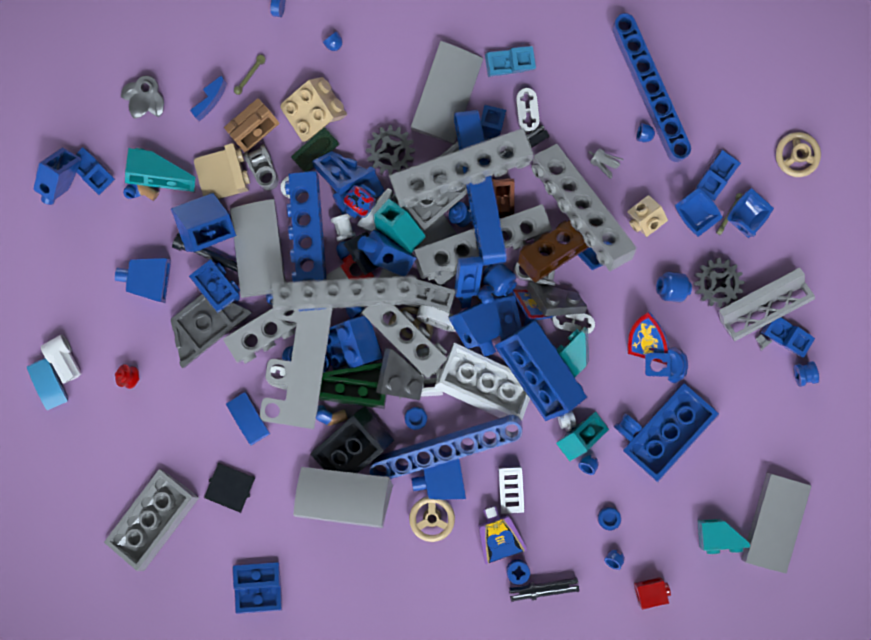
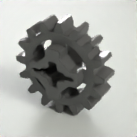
(400, 146)
(726, 290)

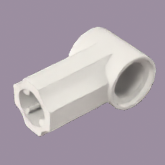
(59, 354)

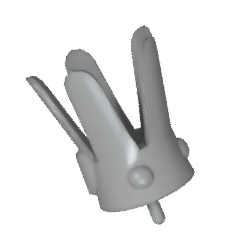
(602, 158)

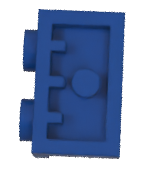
(215, 286)

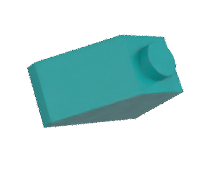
(582, 436)

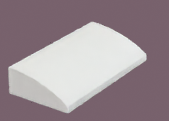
(482, 383)

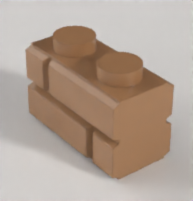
(251, 125)

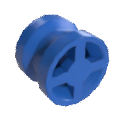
(806, 373)
(627, 427)
(518, 566)

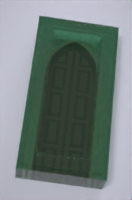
(316, 147)

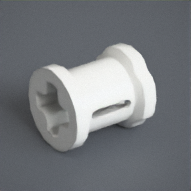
(343, 227)

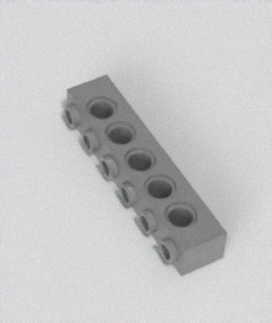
(447, 165)
(594, 212)
(425, 256)
(344, 293)
(237, 340)

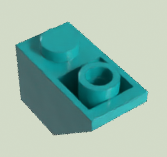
(398, 226)
(576, 352)
(718, 535)

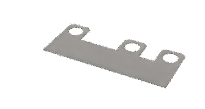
(303, 371)

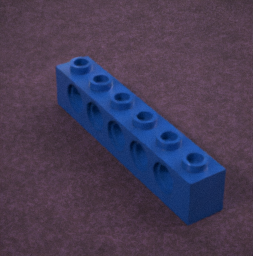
(306, 183)

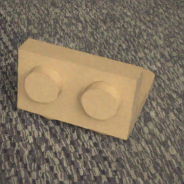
(312, 108)
(222, 172)

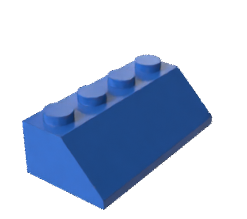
(541, 371)

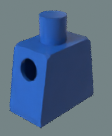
(56, 175)
(380, 250)
(146, 278)
(478, 326)
(442, 481)

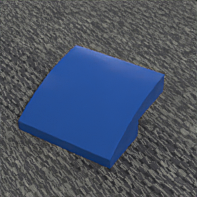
(257, 588)

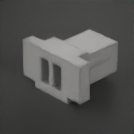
(763, 341)

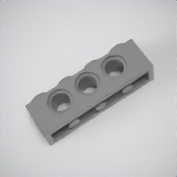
(426, 365)

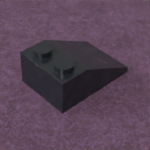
(353, 444)

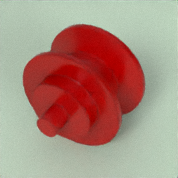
(127, 376)

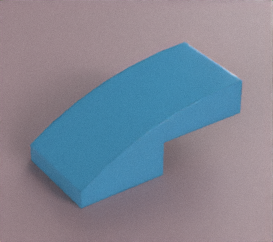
(510, 62)
(47, 383)

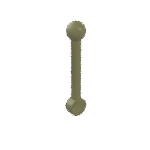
(260, 61)
(720, 230)

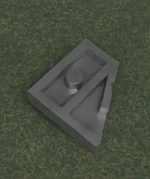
(556, 301)
(399, 377)

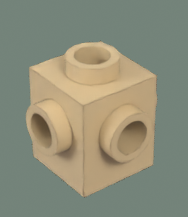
(647, 216)

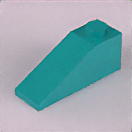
(152, 170)

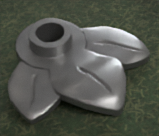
(141, 100)

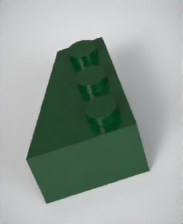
(353, 386)

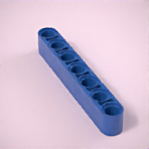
(651, 76)
(481, 195)
(454, 440)

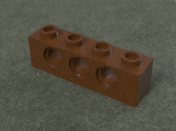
(538, 265)

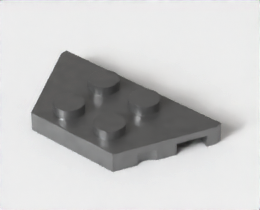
(200, 327)

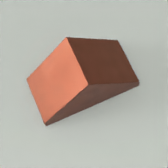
(504, 196)

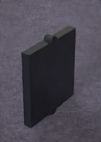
(359, 256)
(229, 487)

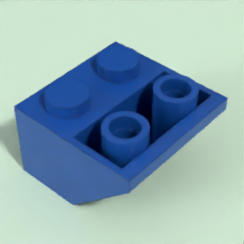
(202, 223)
(352, 344)

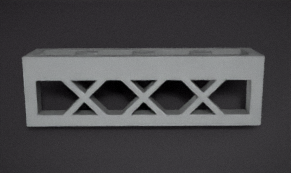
(765, 297)

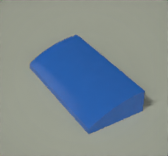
(671, 432)

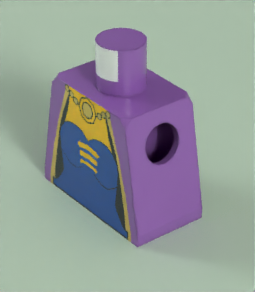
(499, 536)

